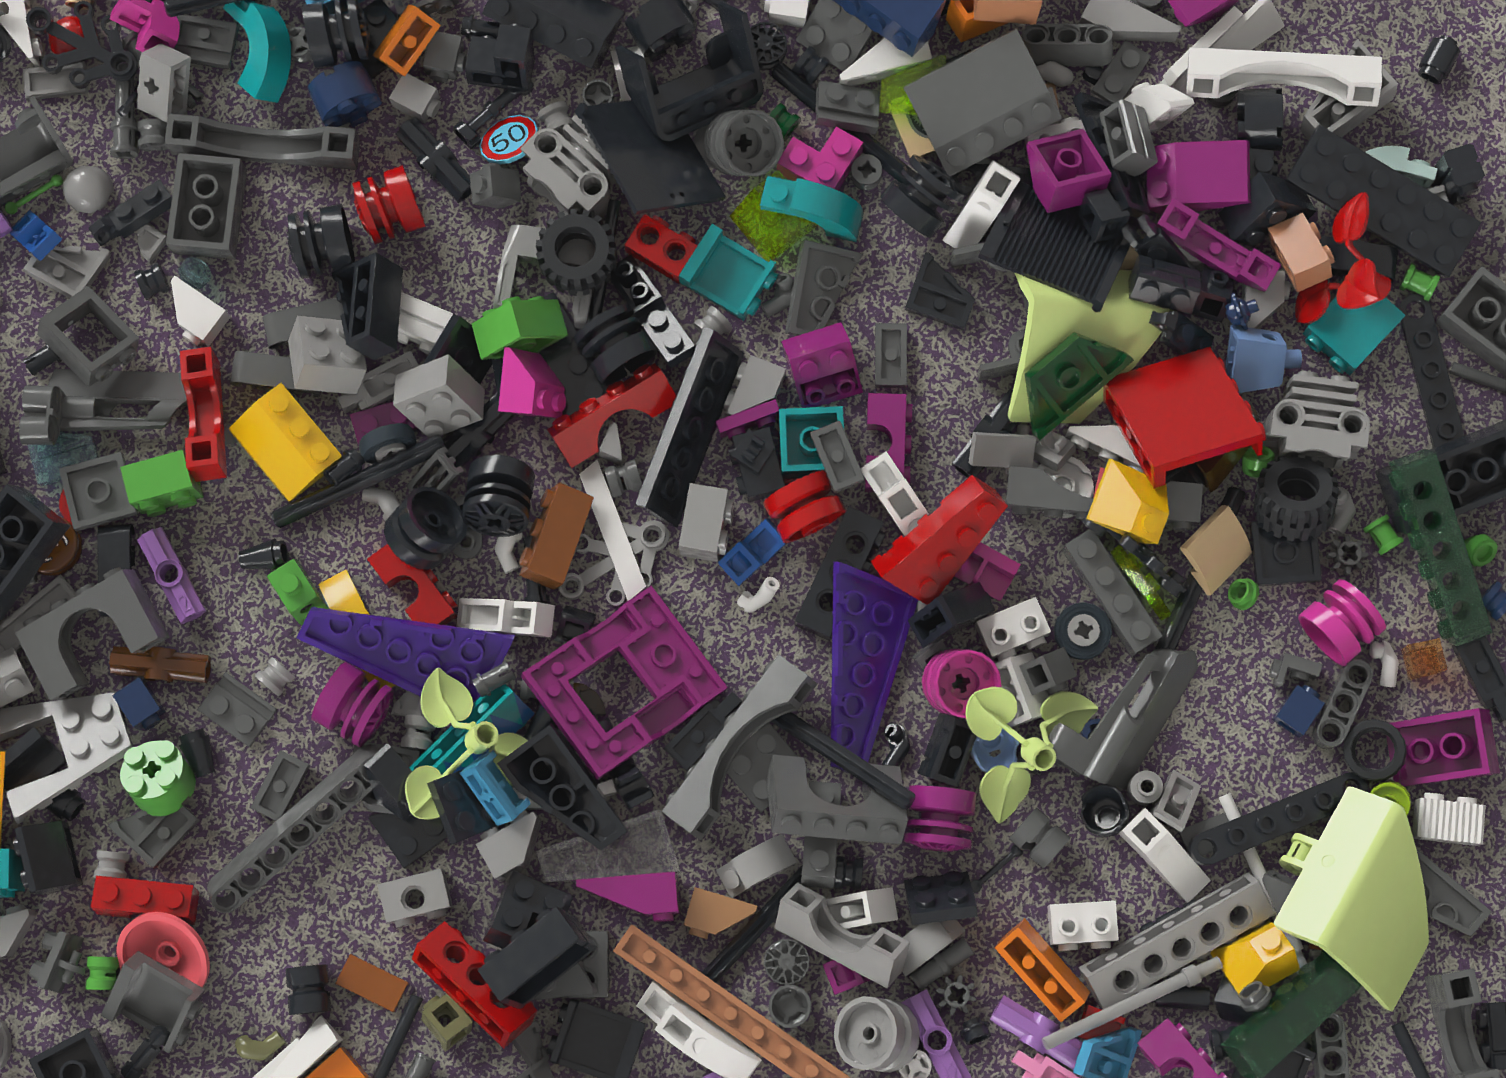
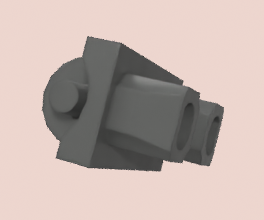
(60, 963)

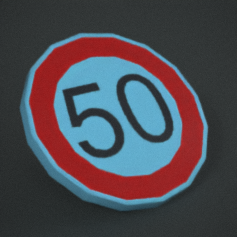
(505, 138)

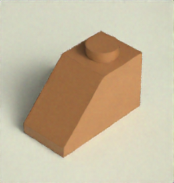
(715, 913)

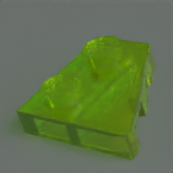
(893, 96)
(1145, 585)

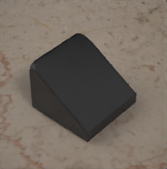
(573, 623)

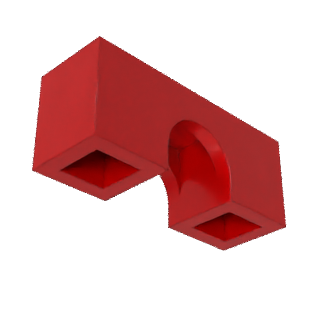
(430, 604)
(136, 897)

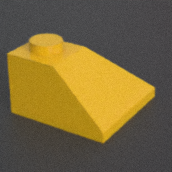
(1130, 504)
(1257, 955)

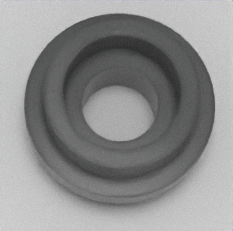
(1255, 996)

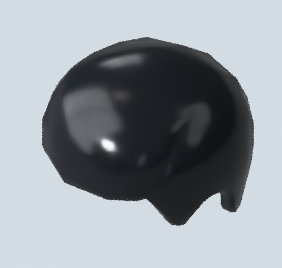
(1107, 800)

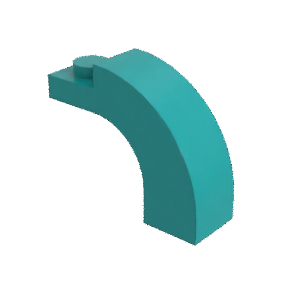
(268, 49)
(815, 202)

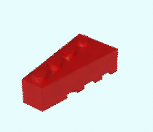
(942, 541)

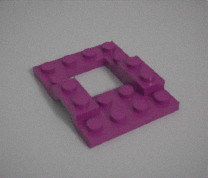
(660, 657)

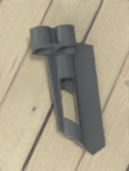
(74, 406)
(1125, 736)

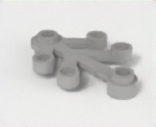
(640, 544)

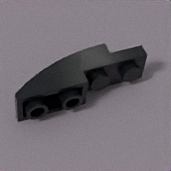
(651, 311)

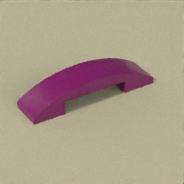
(1215, 249)

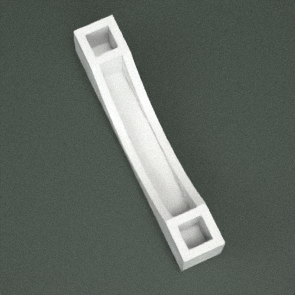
(1343, 77)

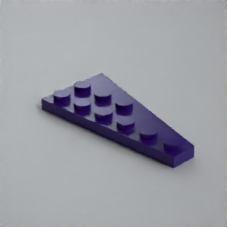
(405, 649)
(866, 651)

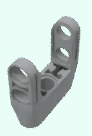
(522, 248)

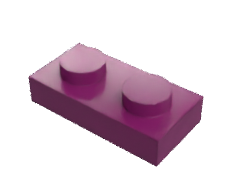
(760, 415)
(375, 417)

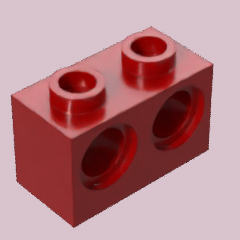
(657, 254)

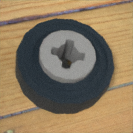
(386, 442)
(1073, 635)

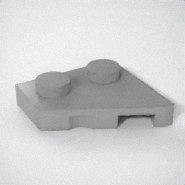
(68, 268)

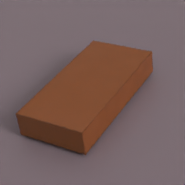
(372, 983)

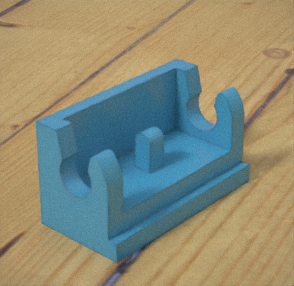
(493, 789)

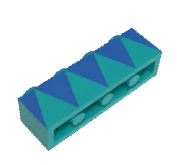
(501, 709)

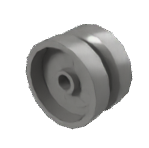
(876, 1034)

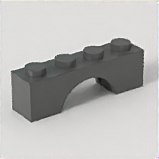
(1112, 590)

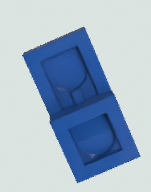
(35, 235)
(752, 552)

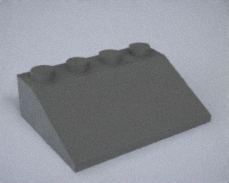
(982, 102)

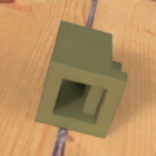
(459, 1025)

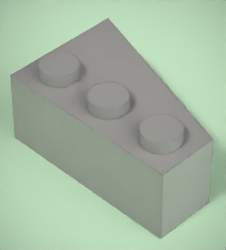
(1341, 117)

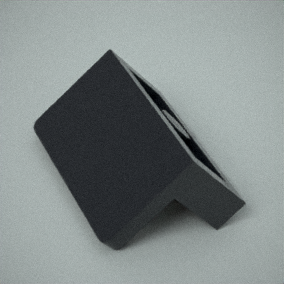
(31, 760)

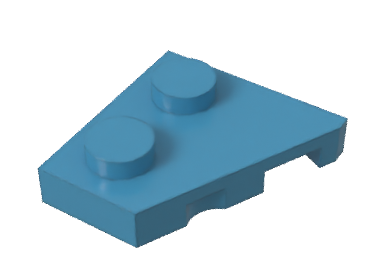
(1108, 1054)

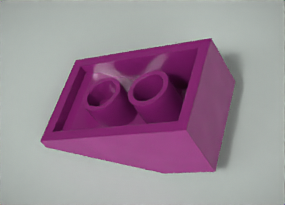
(1200, 175)
(1446, 747)
(644, 893)

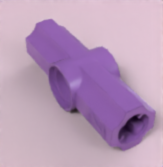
(163, 558)
(1031, 1029)
(946, 1060)

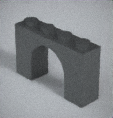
(48, 637)
(801, 812)
(1451, 1003)

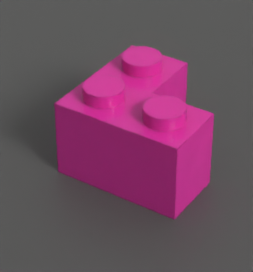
(825, 167)

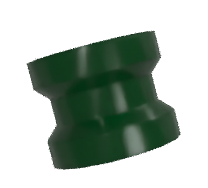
(785, 120)

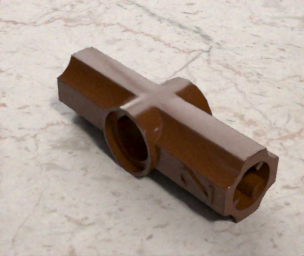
(160, 664)

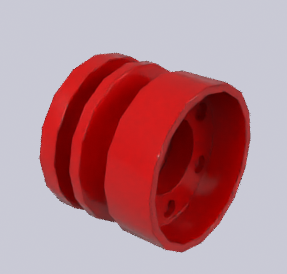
(388, 205)

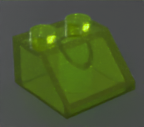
(767, 230)

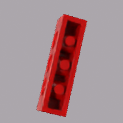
(454, 978)

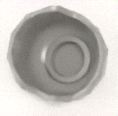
(87, 189)

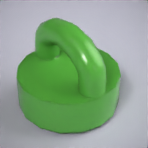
(1254, 464)
(1480, 549)

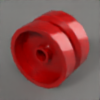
(804, 507)

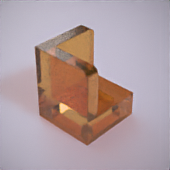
(1424, 659)

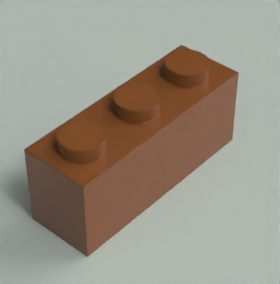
(555, 535)

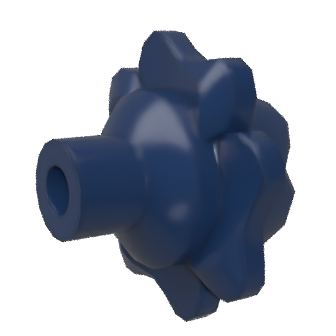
(1240, 311)

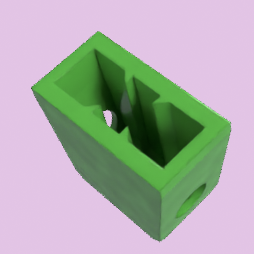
(295, 589)

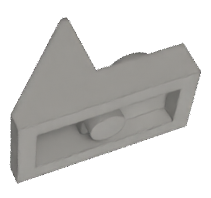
(1176, 801)

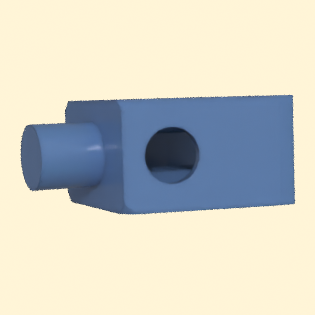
(1258, 358)

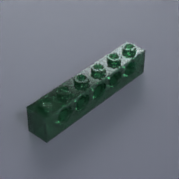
(1472, 619)

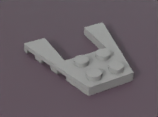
(90, 735)

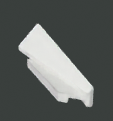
(1230, 32)
(303, 1053)

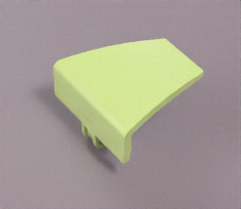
(1057, 315)
(1361, 894)

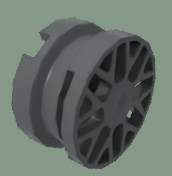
(786, 962)

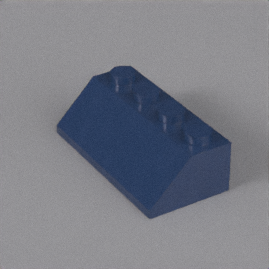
(902, 22)

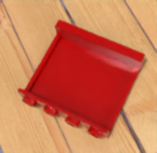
(1181, 413)

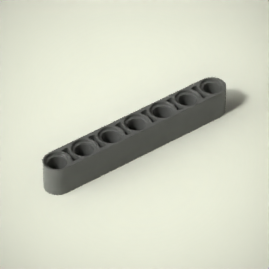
(292, 843)

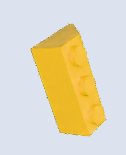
(284, 442)

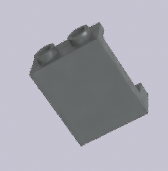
(155, 997)

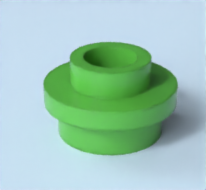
(1238, 589)

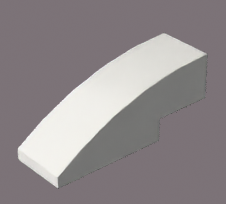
(506, 616)

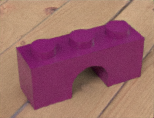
(889, 415)
(1170, 1048)

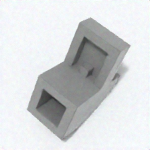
(756, 865)
(928, 940)

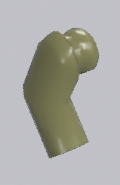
(256, 1049)

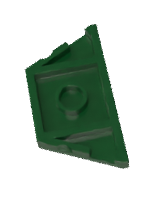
(1069, 379)

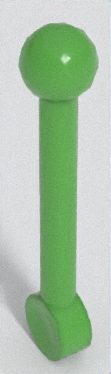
(11, 207)

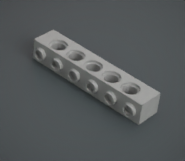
(1159, 940)

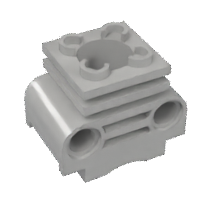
(570, 171)
(1317, 419)

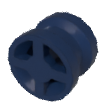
(1495, 600)

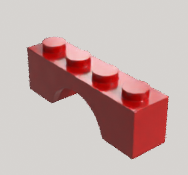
(578, 433)
(206, 436)

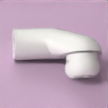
(504, 552)
(762, 597)
(1389, 662)

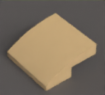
(1217, 549)

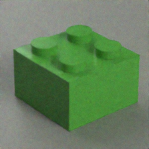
(519, 325)
(160, 484)

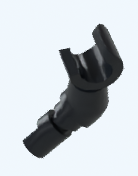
(628, 777)

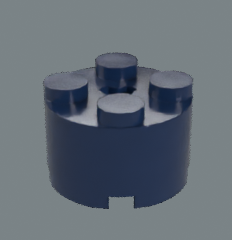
(344, 95)

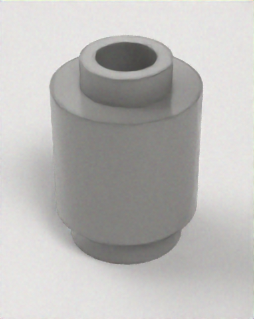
(1135, 792)

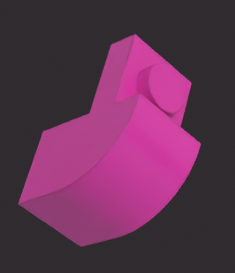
(148, 21)

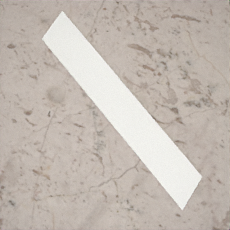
(612, 530)

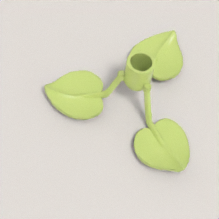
(447, 702)
(990, 712)

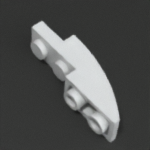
(894, 492)
(697, 1036)

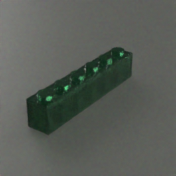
(1290, 1016)

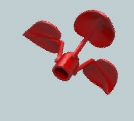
(1362, 283)

